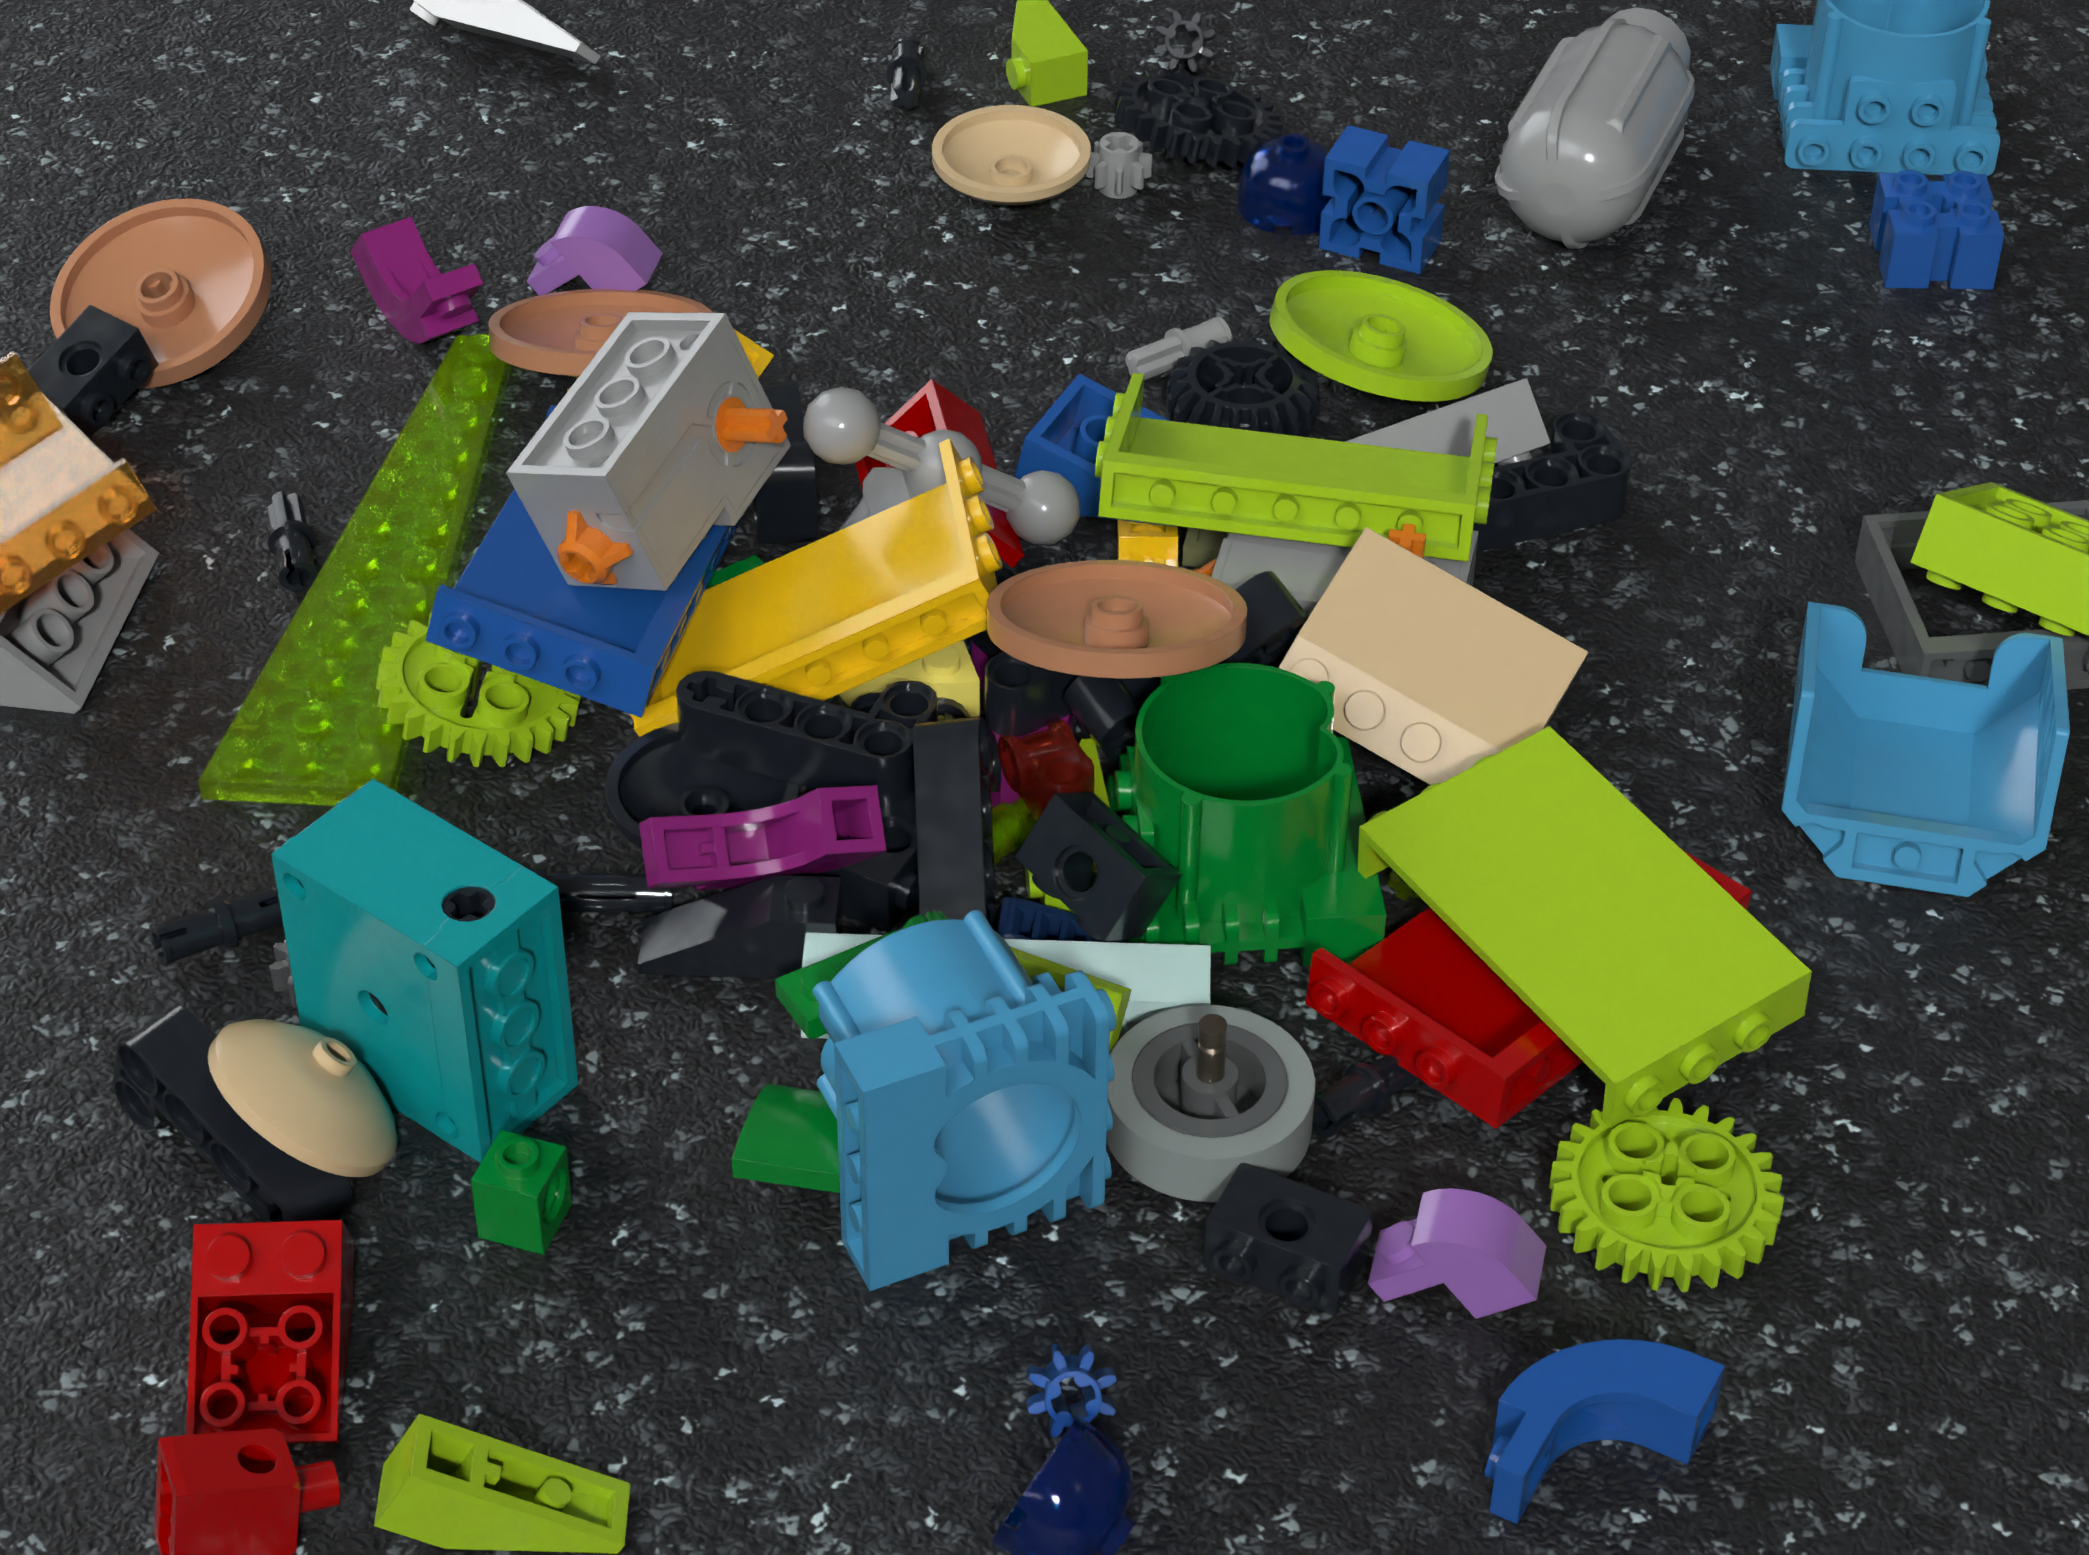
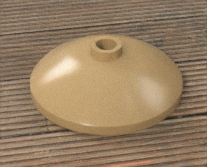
(1011, 154)
(305, 1095)

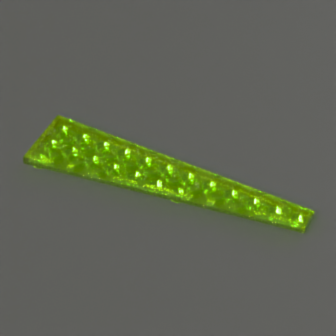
(314, 712)

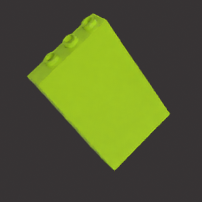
(1288, 482)
(1592, 919)

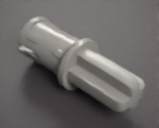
(1177, 343)

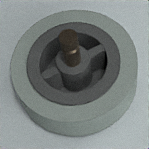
(1205, 1094)

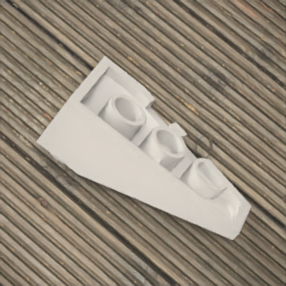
(507, 21)

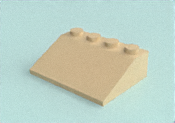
(1428, 662)

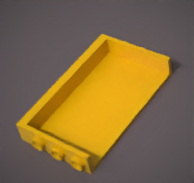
(848, 600)

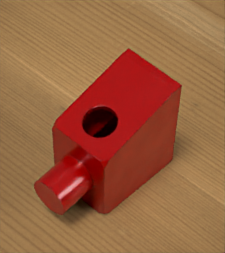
(235, 1493)

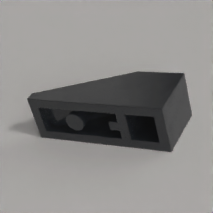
(743, 930)

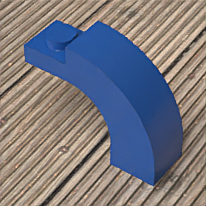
(1597, 1393)

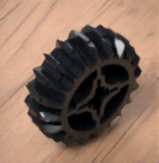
(1244, 388)

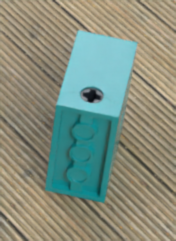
(430, 965)

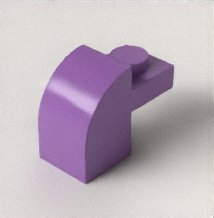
(600, 248)
(1466, 1243)

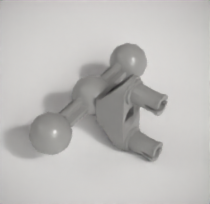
(846, 427)

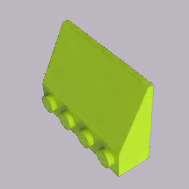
(2011, 552)

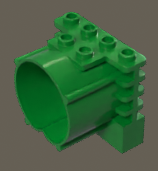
(1254, 811)

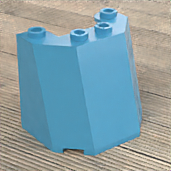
(1921, 772)

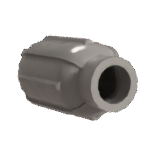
(1598, 128)

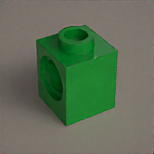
(521, 1192)

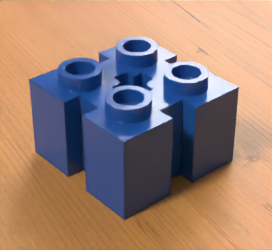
(1383, 199)
(1936, 230)

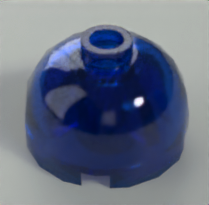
(1284, 185)
(1073, 1500)

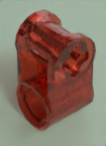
(1045, 765)

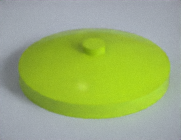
(1380, 335)

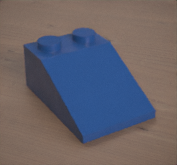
(1069, 439)

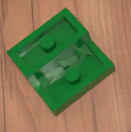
(789, 1140)

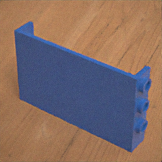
(580, 639)

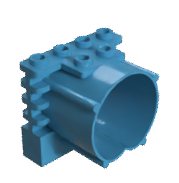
(1887, 87)
(959, 1094)

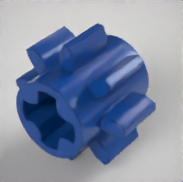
(1084, 1375)

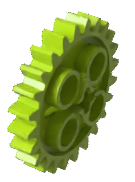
(431, 691)
(1666, 1195)

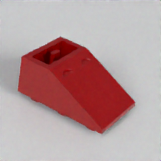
(270, 1328)

